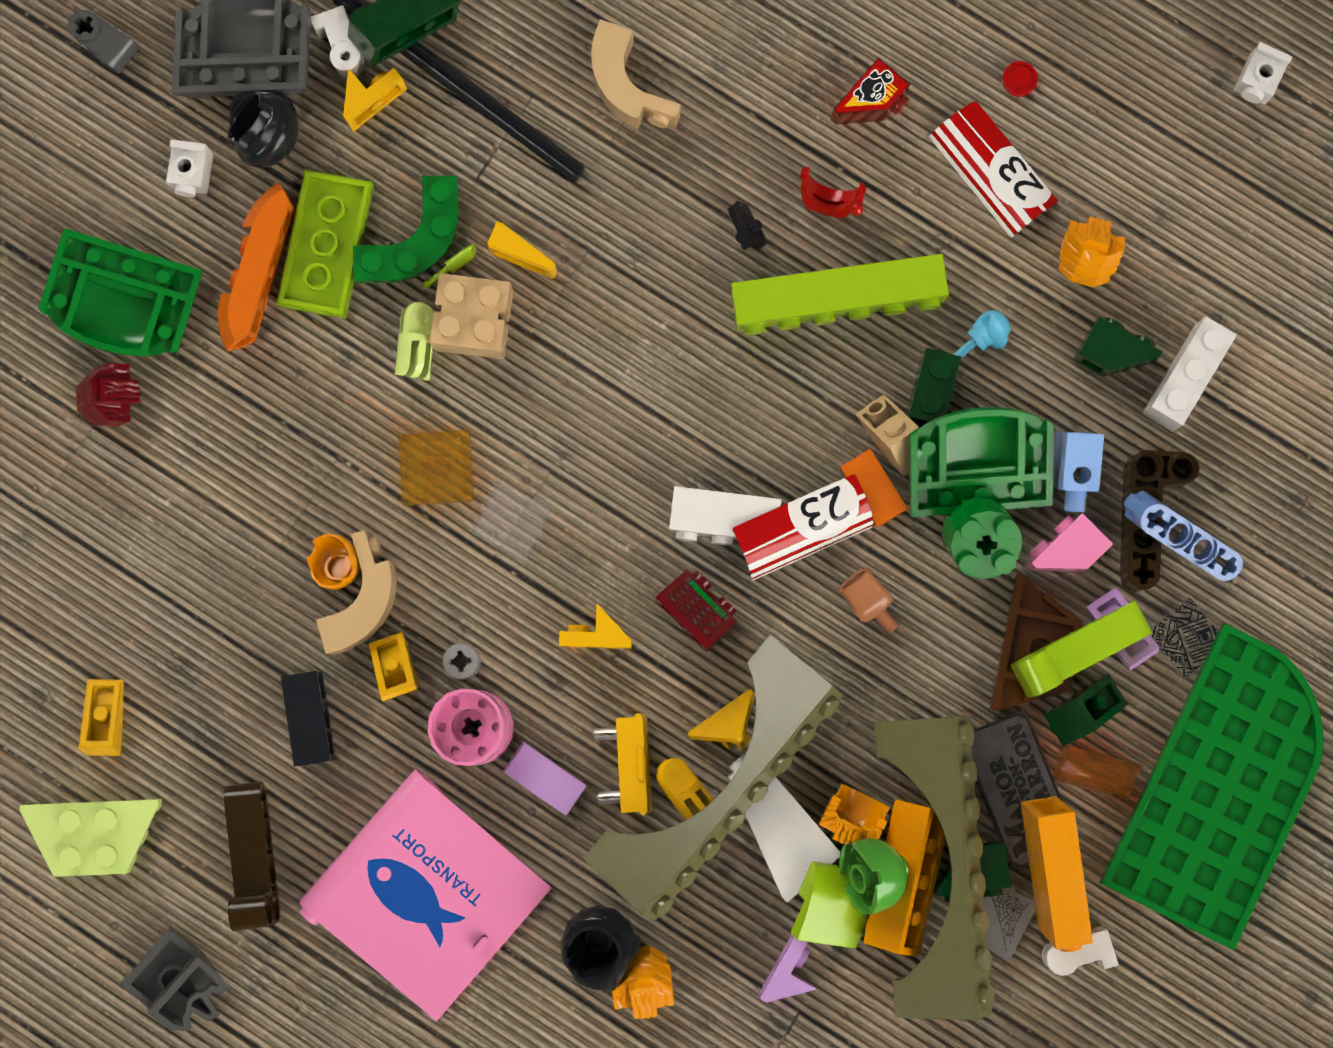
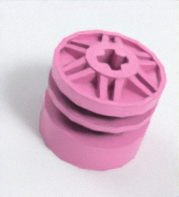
(451, 720)

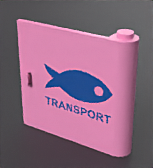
(422, 893)

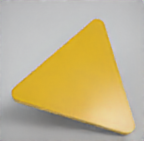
(728, 723)

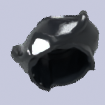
(263, 127)
(598, 965)

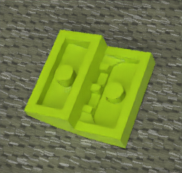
(827, 911)

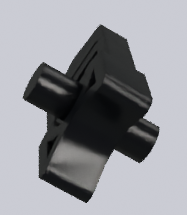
(747, 228)

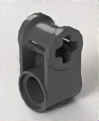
(105, 42)

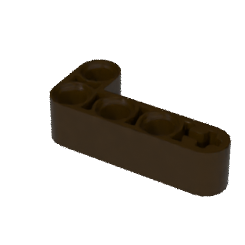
(1159, 478)
(251, 858)

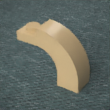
(627, 102)
(372, 606)

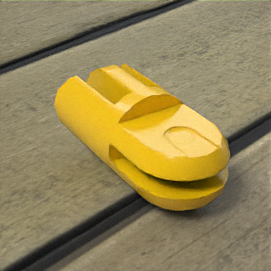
(680, 785)

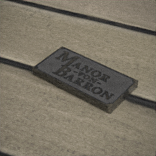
(1009, 772)

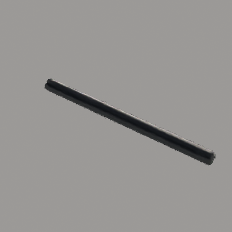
(486, 104)

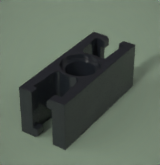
(308, 718)

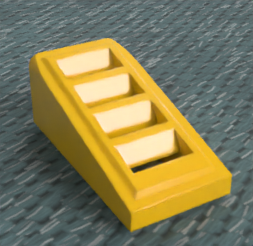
(514, 249)

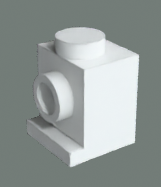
(1268, 62)
(198, 177)

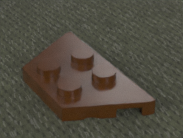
(1031, 624)

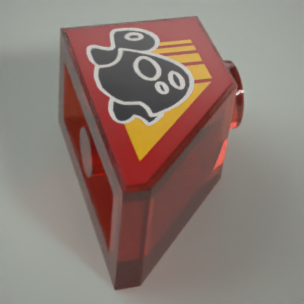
(873, 96)

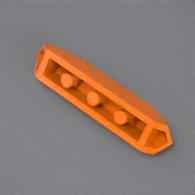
(261, 253)

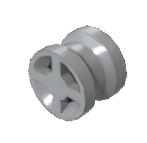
(468, 661)

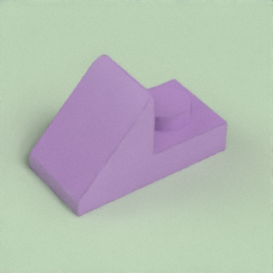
(781, 980)

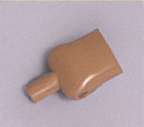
(868, 599)

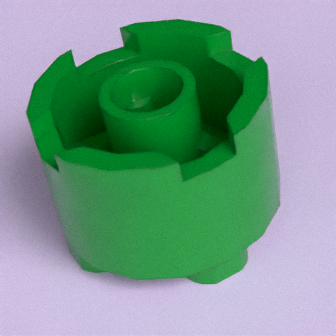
(977, 555)

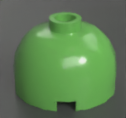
(874, 873)

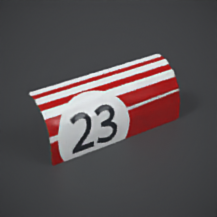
(992, 168)
(804, 526)

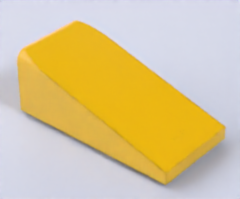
(102, 718)

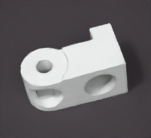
(343, 53)
(1066, 962)

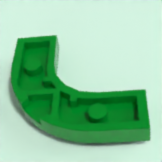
(421, 250)

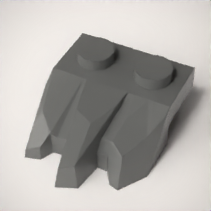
(175, 982)

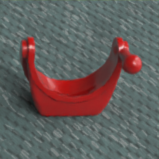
(828, 200)

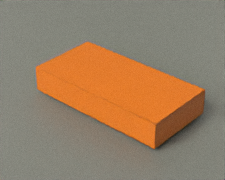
(880, 492)

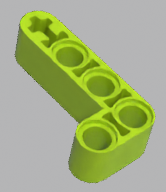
(1081, 649)

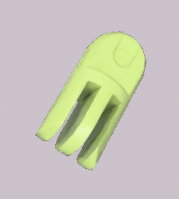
(414, 345)

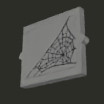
(1008, 919)

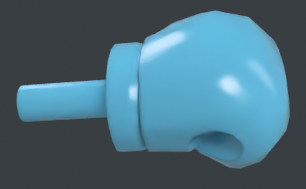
(988, 330)

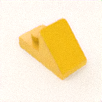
(365, 103)
(607, 634)
(393, 666)

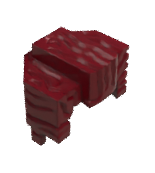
(107, 395)

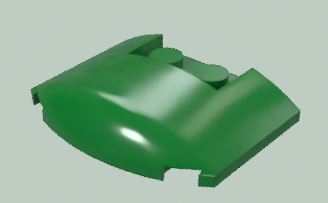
(118, 296)
(984, 455)

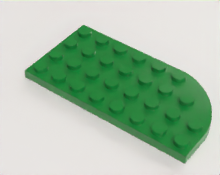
(1222, 791)

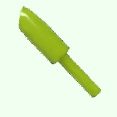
(453, 264)

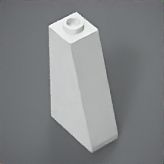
(786, 836)

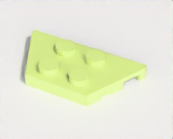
(90, 835)

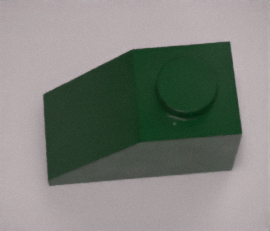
(1085, 710)

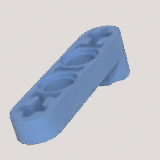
(1145, 509)

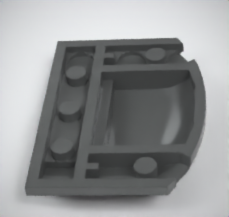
(241, 48)

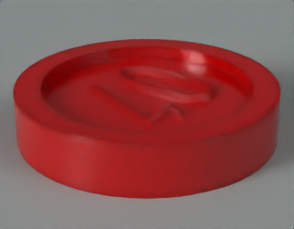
(1019, 79)

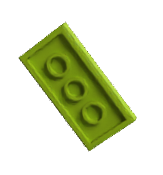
(319, 254)

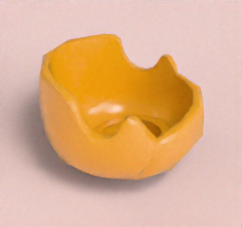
(333, 562)

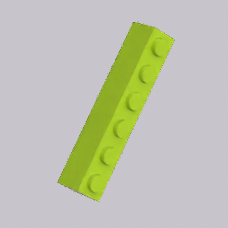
(839, 293)

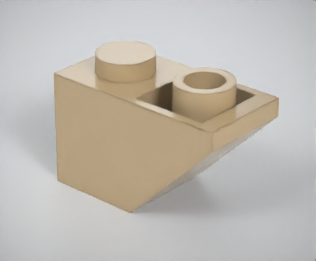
(889, 431)

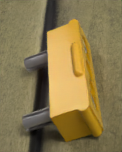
(632, 764)

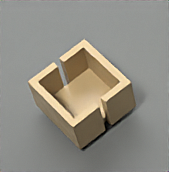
(470, 316)

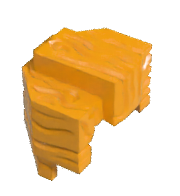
(1090, 252)
(853, 816)
(645, 984)

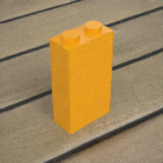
(1057, 873)

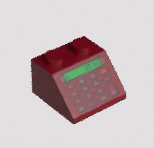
(697, 609)

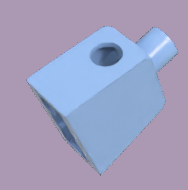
(1076, 451)

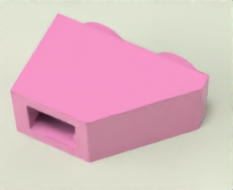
(1072, 549)

